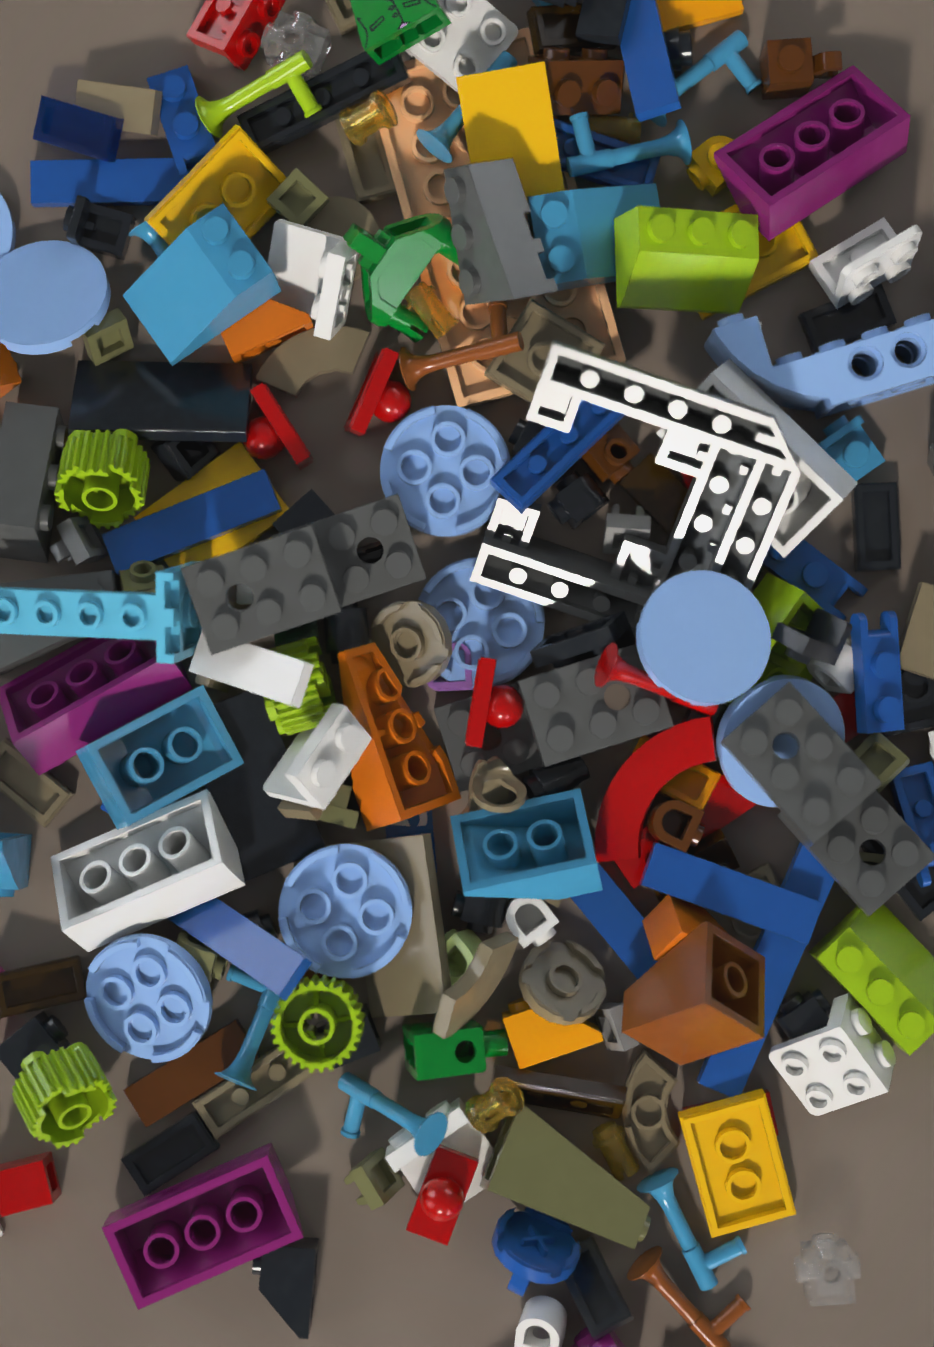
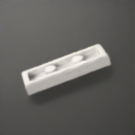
(254, 671)

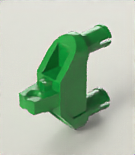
(394, 262)

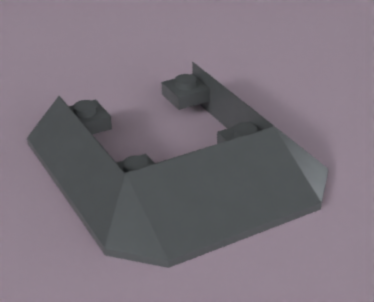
(725, 522)

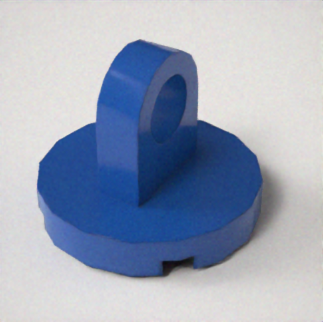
(534, 1248)

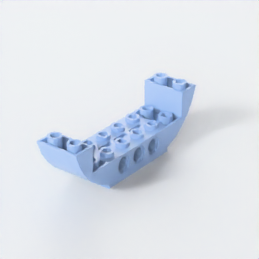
(826, 378)

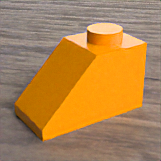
(540, 1040)

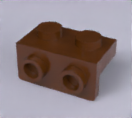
(582, 81)

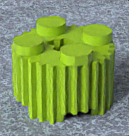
(103, 476)
(317, 697)
(301, 1041)
(62, 1094)

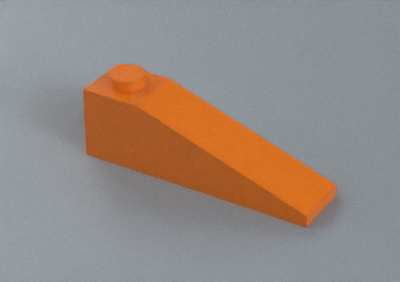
(400, 767)

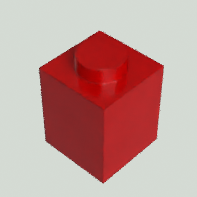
(28, 1184)

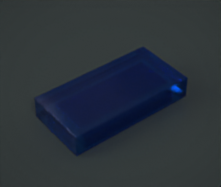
(78, 129)

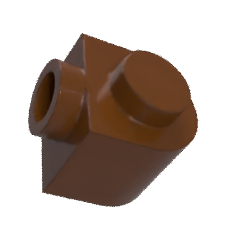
(612, 455)
(676, 824)

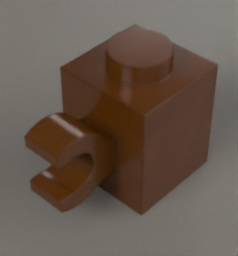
(790, 68)

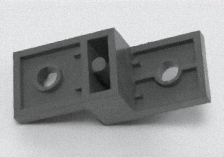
(303, 574)
(559, 721)
(828, 799)

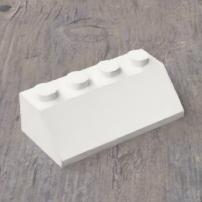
(822, 480)
(145, 872)

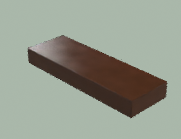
(186, 1076)

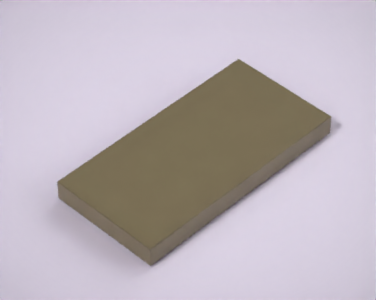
(420, 970)

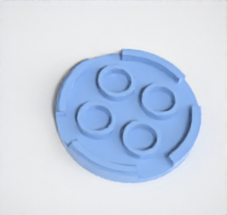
(50, 296)
(443, 469)
(485, 621)
(703, 637)
(783, 745)
(345, 910)
(148, 997)

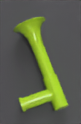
(289, 71)

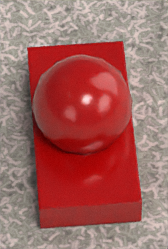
(384, 398)
(273, 432)
(498, 705)
(442, 1194)

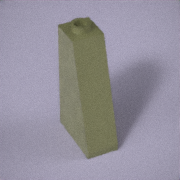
(558, 1179)

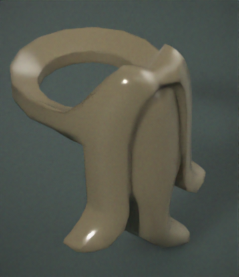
(491, 785)

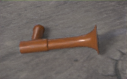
(501, 343)
(711, 1332)

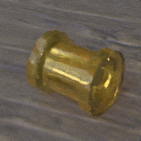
(368, 118)
(494, 1105)

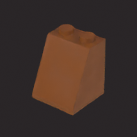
(698, 998)

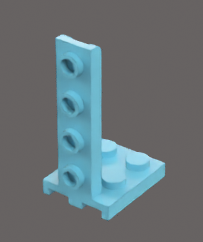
(157, 615)

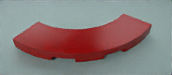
(640, 780)

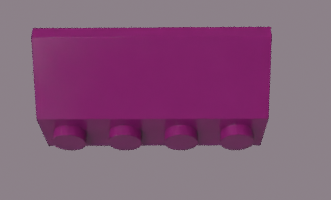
(813, 150)
(86, 696)
(203, 1226)

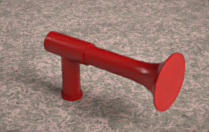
(614, 668)

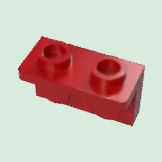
(233, 27)

